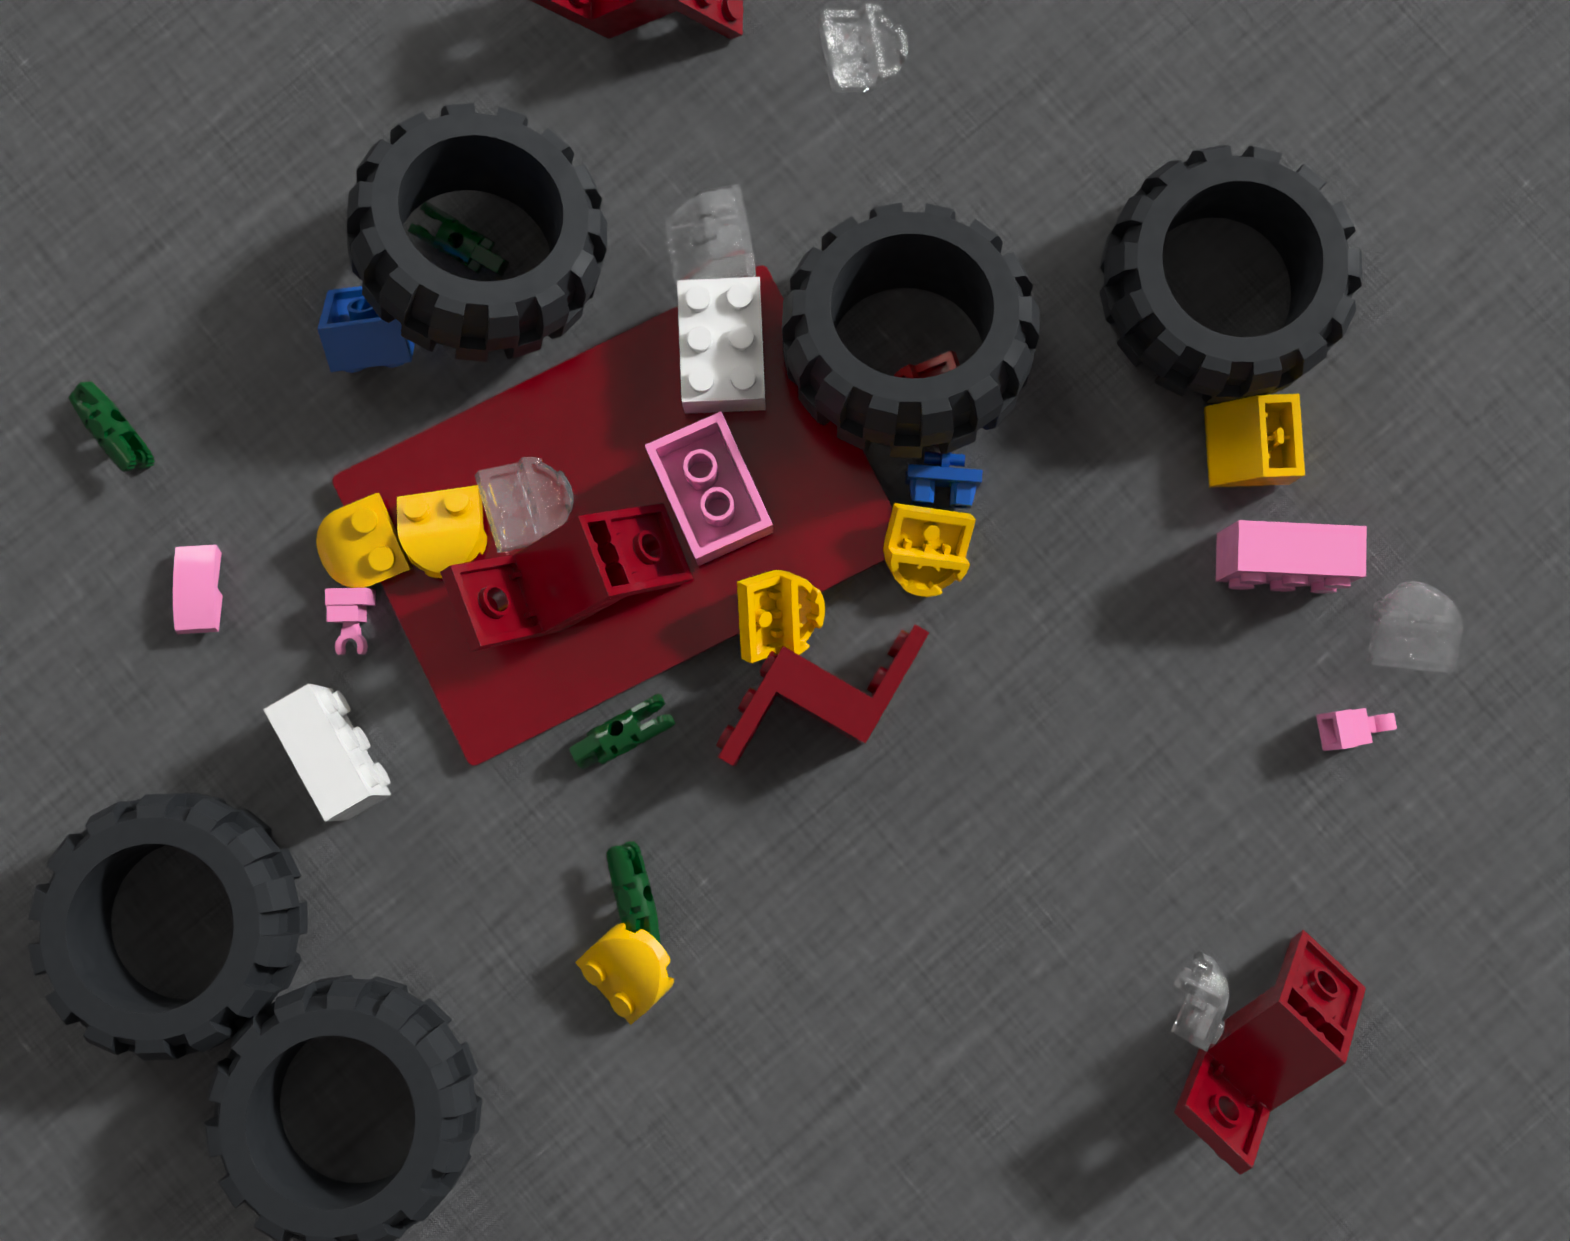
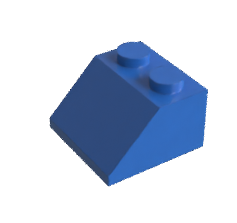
(357, 336)

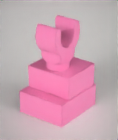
(349, 608)
(1351, 728)

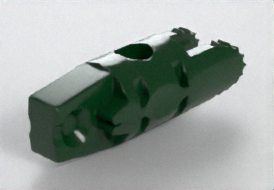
(475, 249)
(110, 428)
(622, 733)
(632, 889)

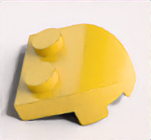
(441, 528)
(361, 544)
(927, 547)
(777, 612)
(628, 970)

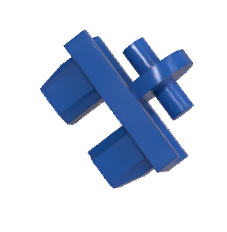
(961, 481)

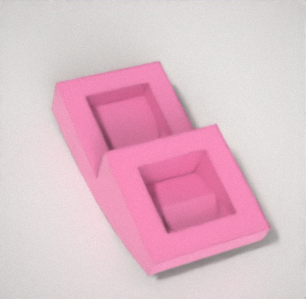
(195, 589)

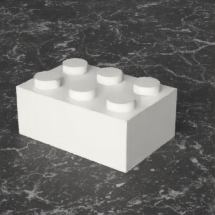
(721, 345)
(328, 752)

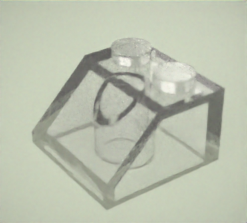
(711, 236)

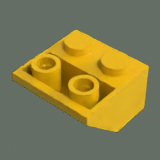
(1255, 441)

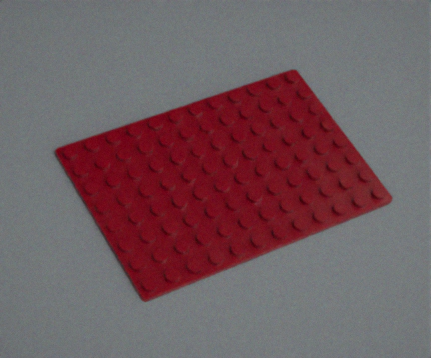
(594, 427)

